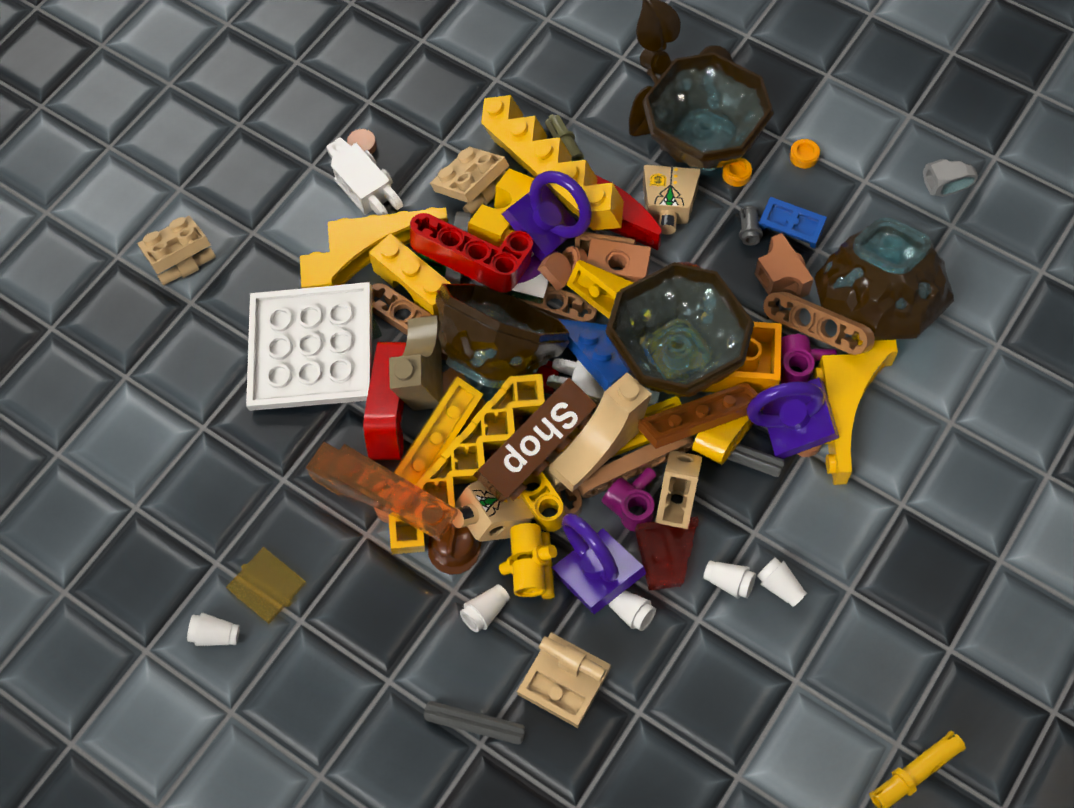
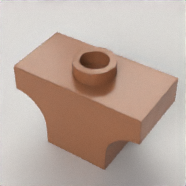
(783, 269)

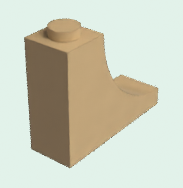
(605, 433)

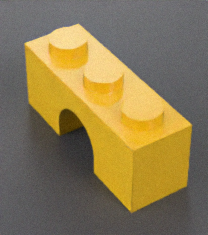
(489, 222)
(401, 266)

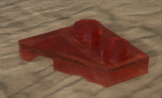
(665, 552)

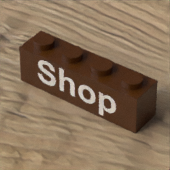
(535, 440)

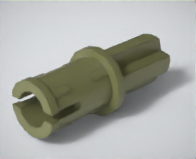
(558, 129)

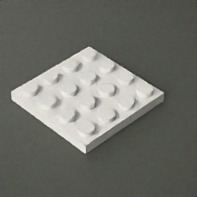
(309, 346)

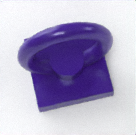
(545, 217)
(795, 416)
(597, 567)

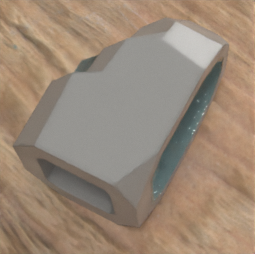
(948, 177)

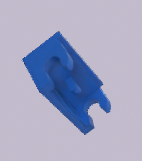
(793, 221)

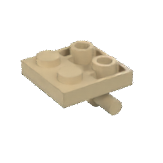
(471, 177)
(175, 247)
(564, 679)

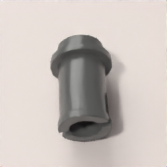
(750, 231)

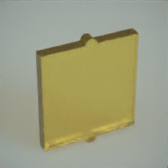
(266, 585)

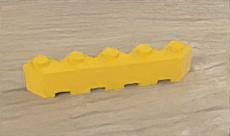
(532, 150)
(465, 455)

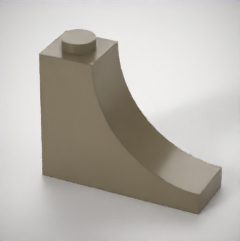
(418, 372)

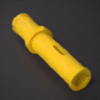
(907, 779)

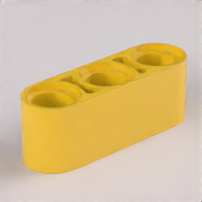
(721, 440)
(541, 499)

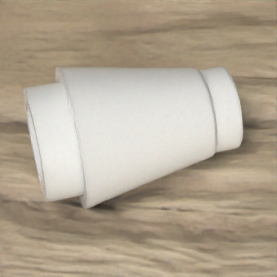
(731, 578)
(781, 581)
(483, 609)
(633, 610)
(212, 631)

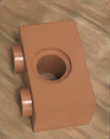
(631, 258)

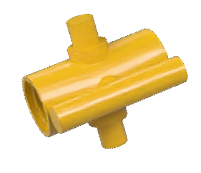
(530, 561)

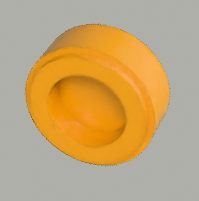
(804, 153)
(737, 173)

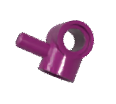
(798, 353)
(623, 496)

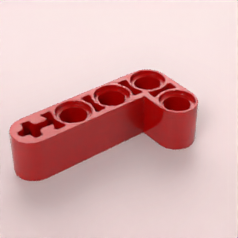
(471, 254)
(384, 408)

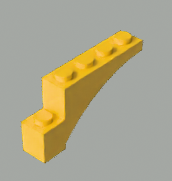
(350, 246)
(845, 383)

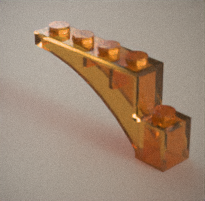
(365, 480)

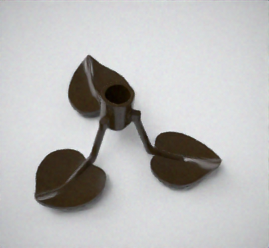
(655, 28)

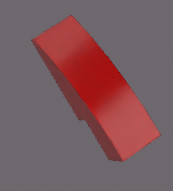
(636, 221)

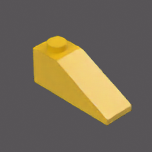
(596, 286)

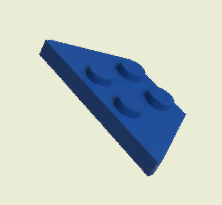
(595, 351)

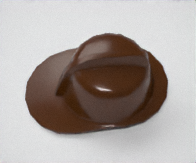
(455, 551)

